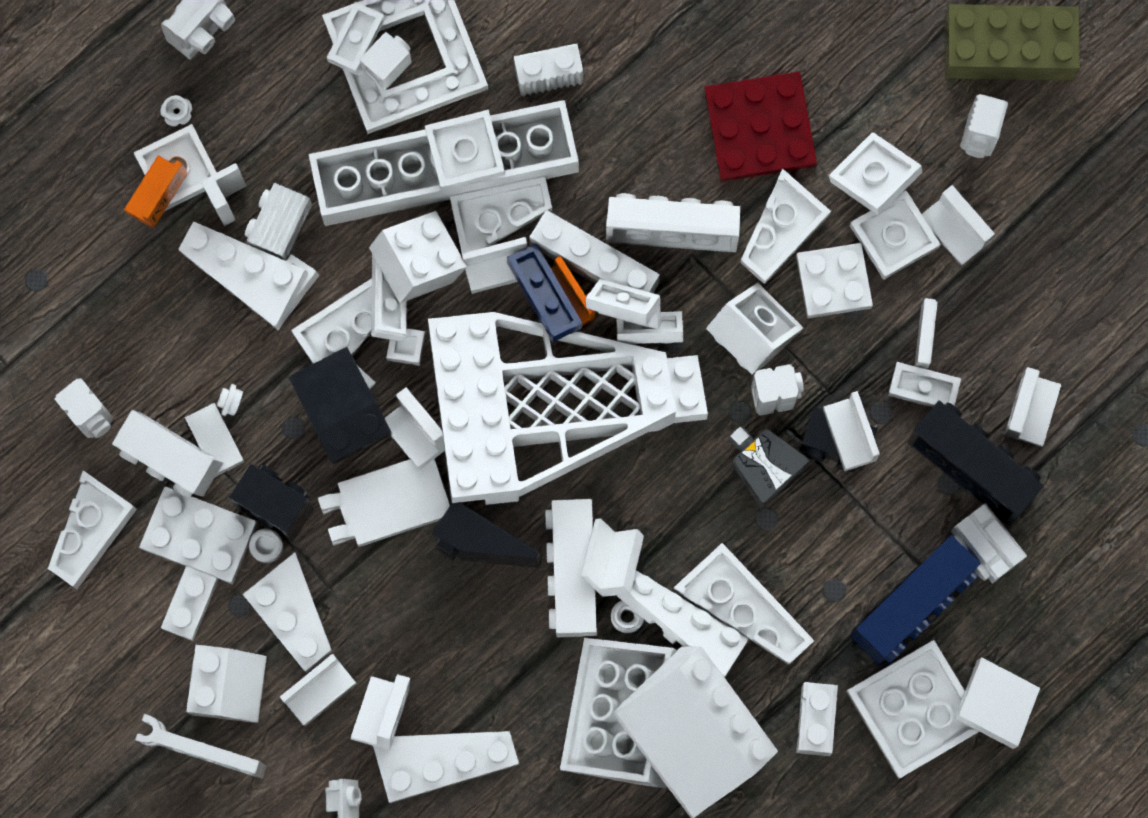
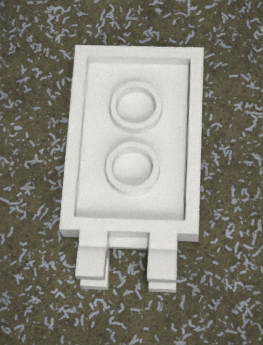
(387, 502)
(199, 750)

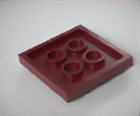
(760, 126)

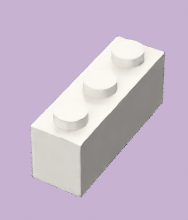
(166, 454)

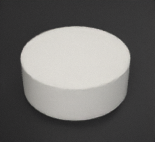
(266, 545)

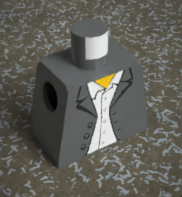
(765, 463)

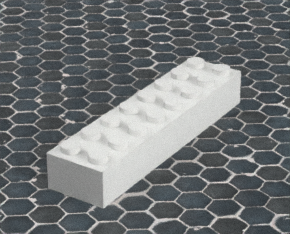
(401, 172)

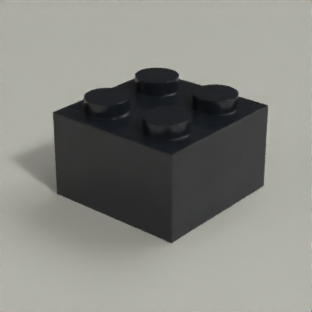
(271, 502)

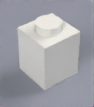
(386, 59)

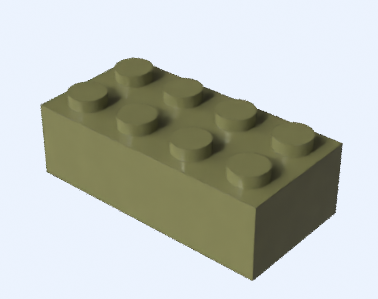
(1011, 42)

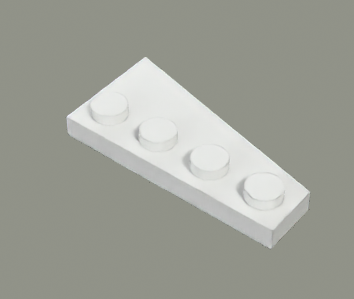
(252, 275)
(739, 600)
(684, 621)
(440, 760)

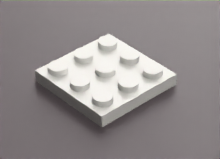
(913, 709)

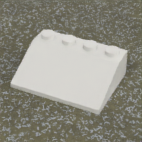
(695, 730)
(594, 737)

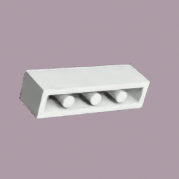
(589, 255)
(574, 597)

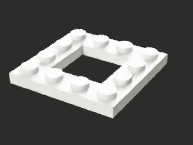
(458, 79)

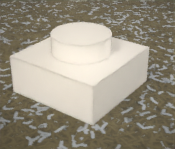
(409, 350)

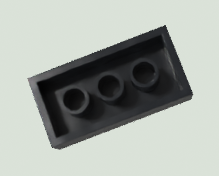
(975, 462)

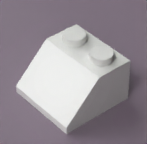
(754, 328)
(226, 684)

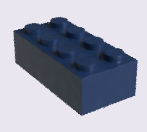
(920, 595)

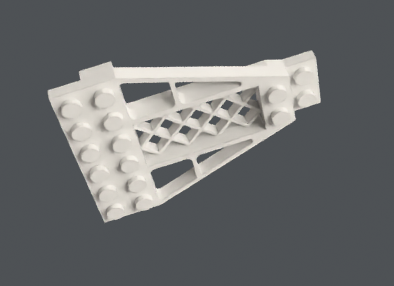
(475, 410)

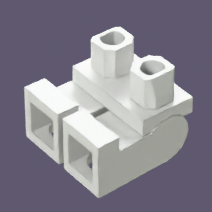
(194, 24)

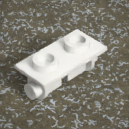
(343, 797)

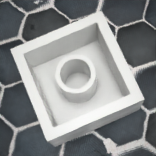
(417, 256)

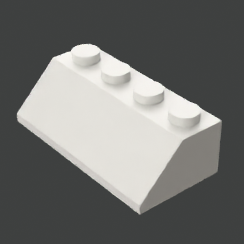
(672, 223)

